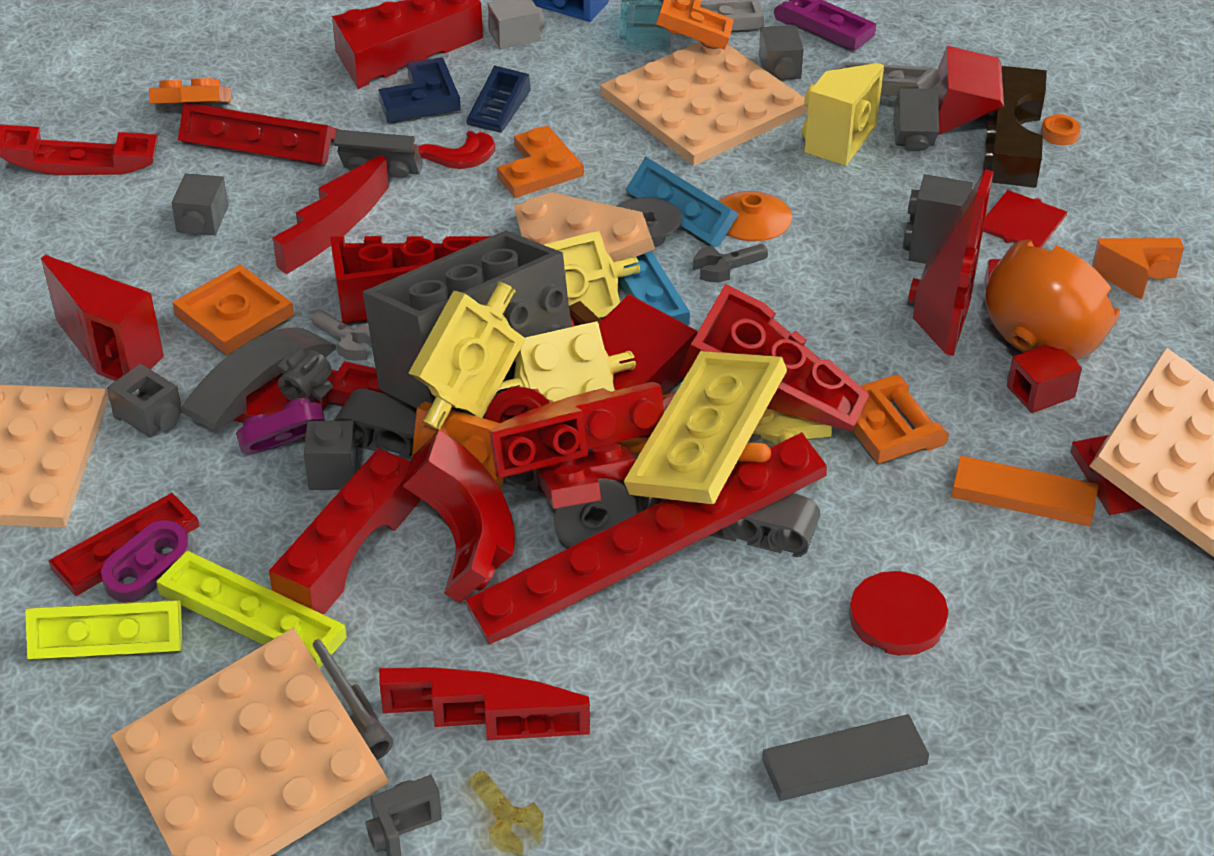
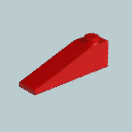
(949, 274)
(809, 388)

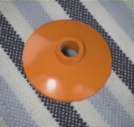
(759, 216)

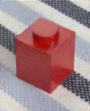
(1043, 377)

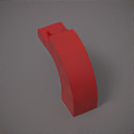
(471, 505)

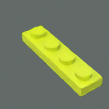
(246, 605)

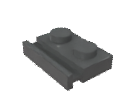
(360, 147)

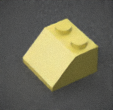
(842, 111)

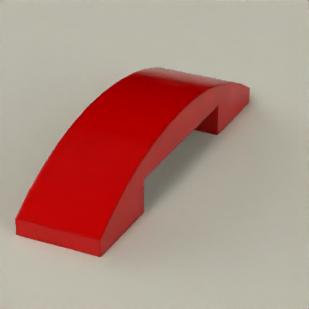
(25, 148)

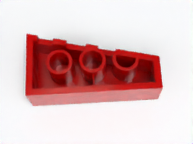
(394, 33)
(374, 262)

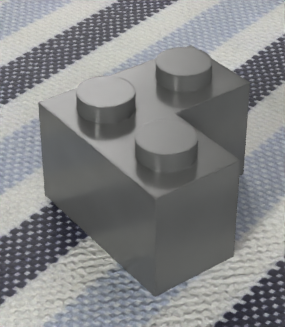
(932, 213)

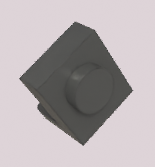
(402, 810)

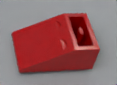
(104, 318)

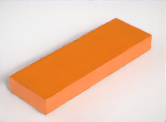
(1025, 490)

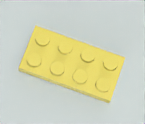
(705, 427)

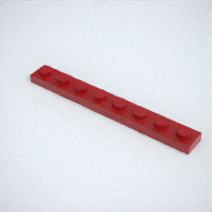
(641, 542)

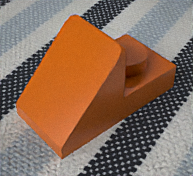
(1134, 260)

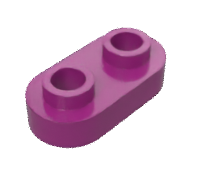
(275, 430)
(142, 561)

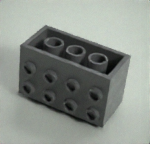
(408, 306)

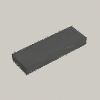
(844, 757)

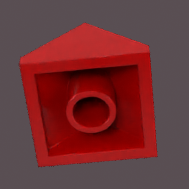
(967, 87)

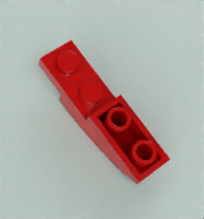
(574, 425)

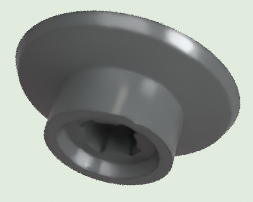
(660, 215)
(575, 524)

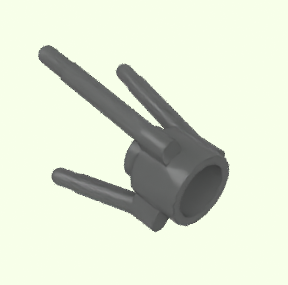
(364, 717)

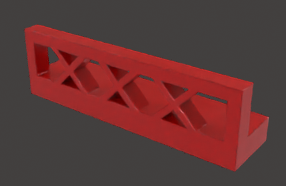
(256, 133)

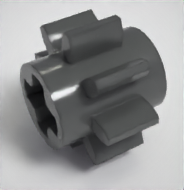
(304, 375)

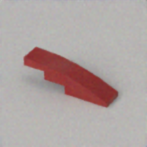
(340, 208)
(504, 703)

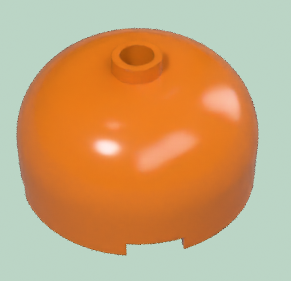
(1049, 300)

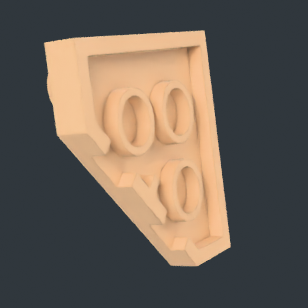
(561, 217)

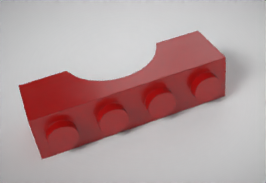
(320, 558)

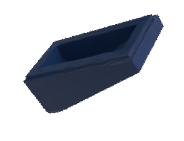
(505, 80)

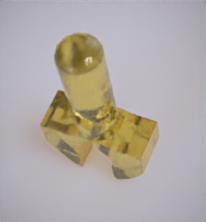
(506, 814)

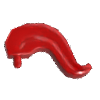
(475, 151)

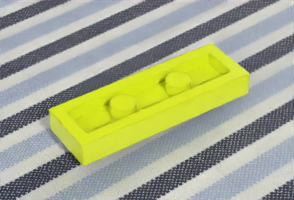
(103, 629)

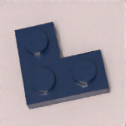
(428, 94)

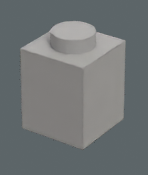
(514, 22)

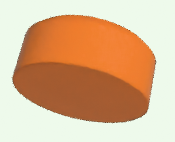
(1060, 129)

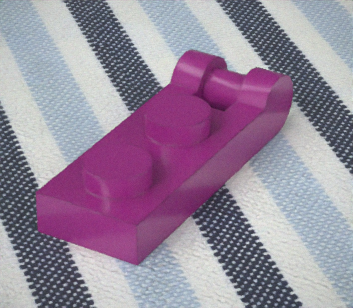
(827, 21)

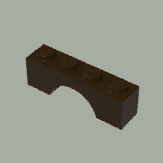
(1011, 148)

